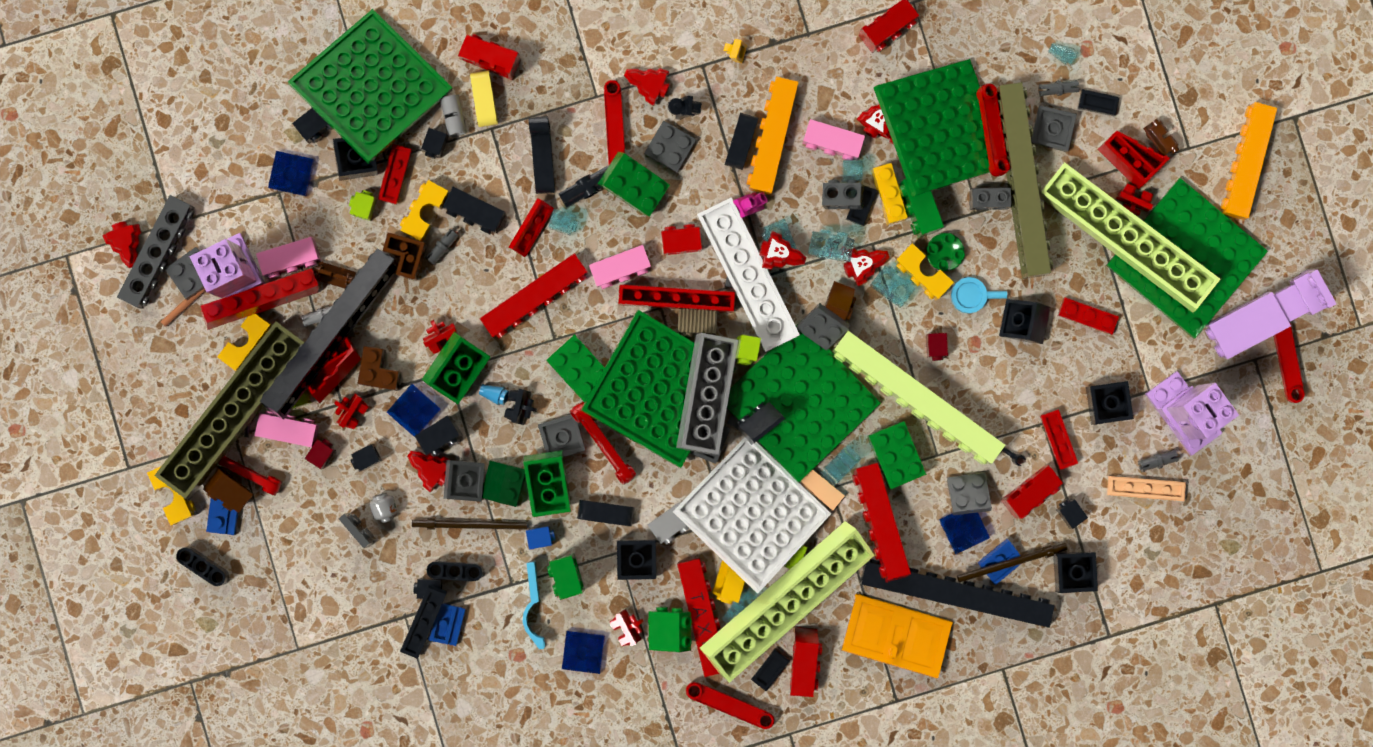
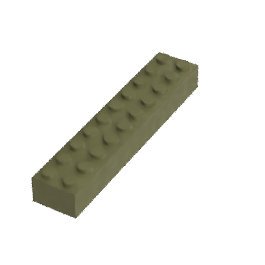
(1022, 180)
(228, 413)

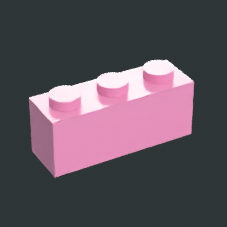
(833, 140)
(288, 257)
(620, 267)
(287, 430)

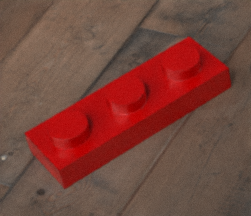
(394, 174)
(531, 227)
(1088, 316)
(1058, 439)

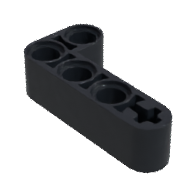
(542, 154)

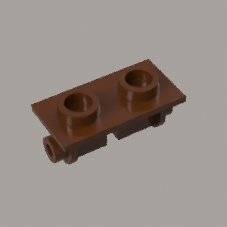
(1155, 132)
(333, 275)

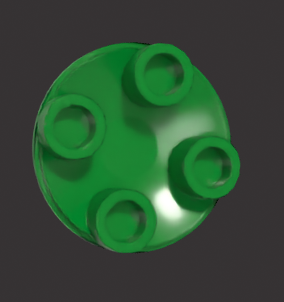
(945, 251)

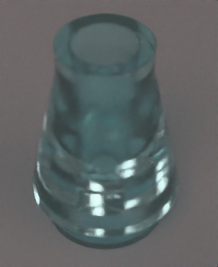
(1063, 53)

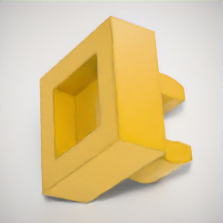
(736, 50)

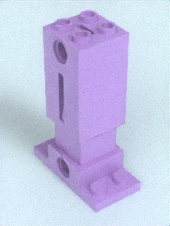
(227, 267)
(1269, 314)
(1191, 412)

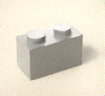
(667, 525)

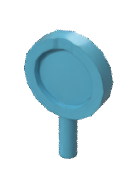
(971, 295)

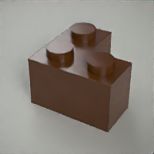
(410, 253)
(841, 300)
(372, 370)
(225, 488)

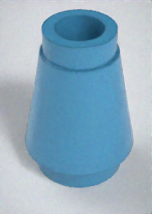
(494, 393)

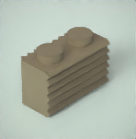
(696, 322)

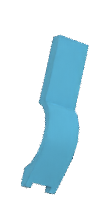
(534, 595)

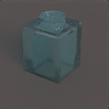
(852, 170)
(563, 222)

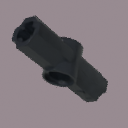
(582, 189)

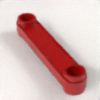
(614, 121)
(993, 130)
(1289, 364)
(624, 472)
(270, 484)
(730, 705)

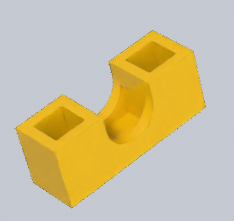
(890, 194)
(430, 195)
(910, 262)
(256, 328)
(180, 508)

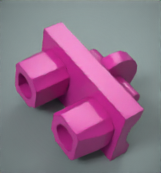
(750, 204)

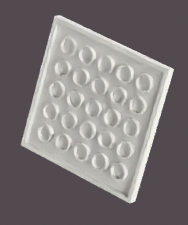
(752, 513)

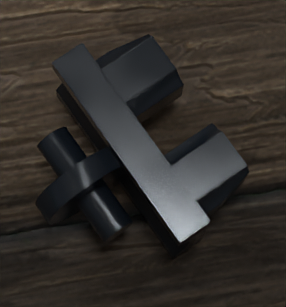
(684, 107)
(522, 407)

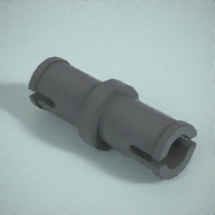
(1059, 88)
(442, 247)
(1158, 461)

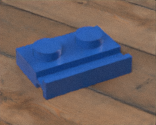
(220, 519)
(1001, 553)
(447, 625)

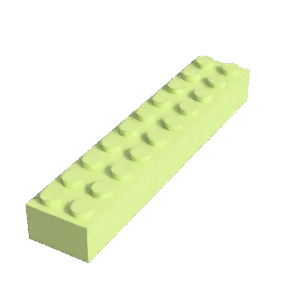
(1129, 237)
(918, 398)
(787, 601)

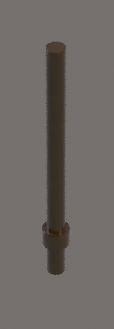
(432, 523)
(1047, 551)

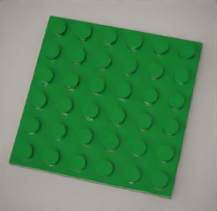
(370, 86)
(936, 126)
(1209, 239)
(645, 387)
(812, 393)

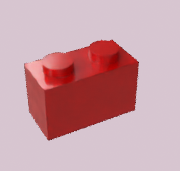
(681, 240)

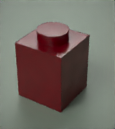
(936, 346)
(320, 453)

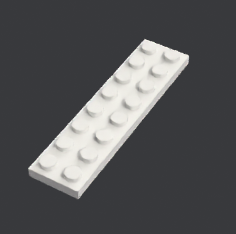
(745, 272)

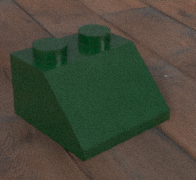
(503, 483)

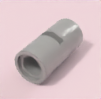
(453, 116)

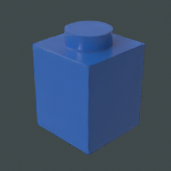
(540, 537)

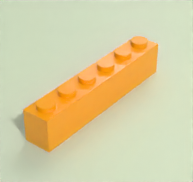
(773, 135)
(1249, 160)

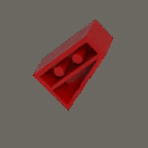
(889, 26)
(489, 56)
(1131, 158)
(335, 370)
(1032, 492)
(805, 663)

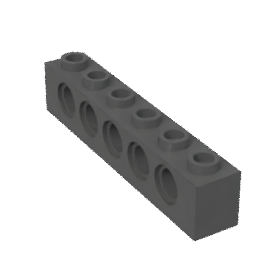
(146, 256)

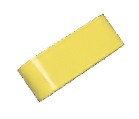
(483, 98)

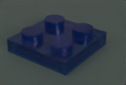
(291, 173)
(413, 410)
(963, 530)
(583, 652)

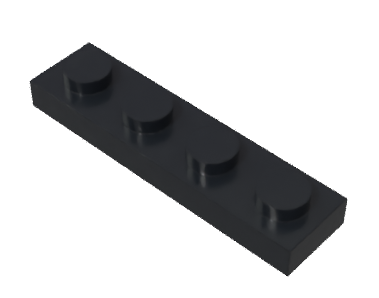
(423, 621)

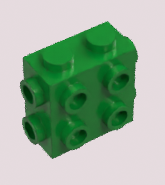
(669, 630)

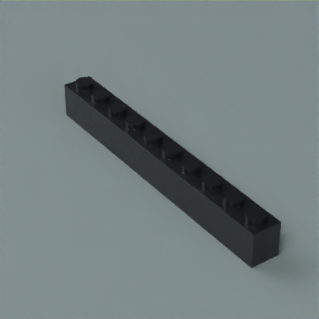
(329, 334)
(963, 595)

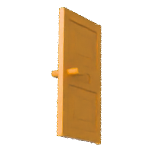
(897, 636)

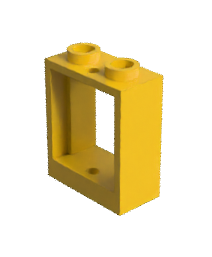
(728, 585)

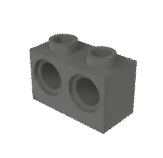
(990, 198)
(842, 201)

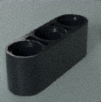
(741, 141)
(605, 513)
(193, 565)
(446, 573)

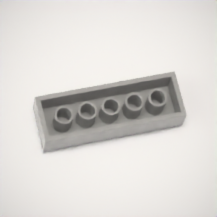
(707, 394)

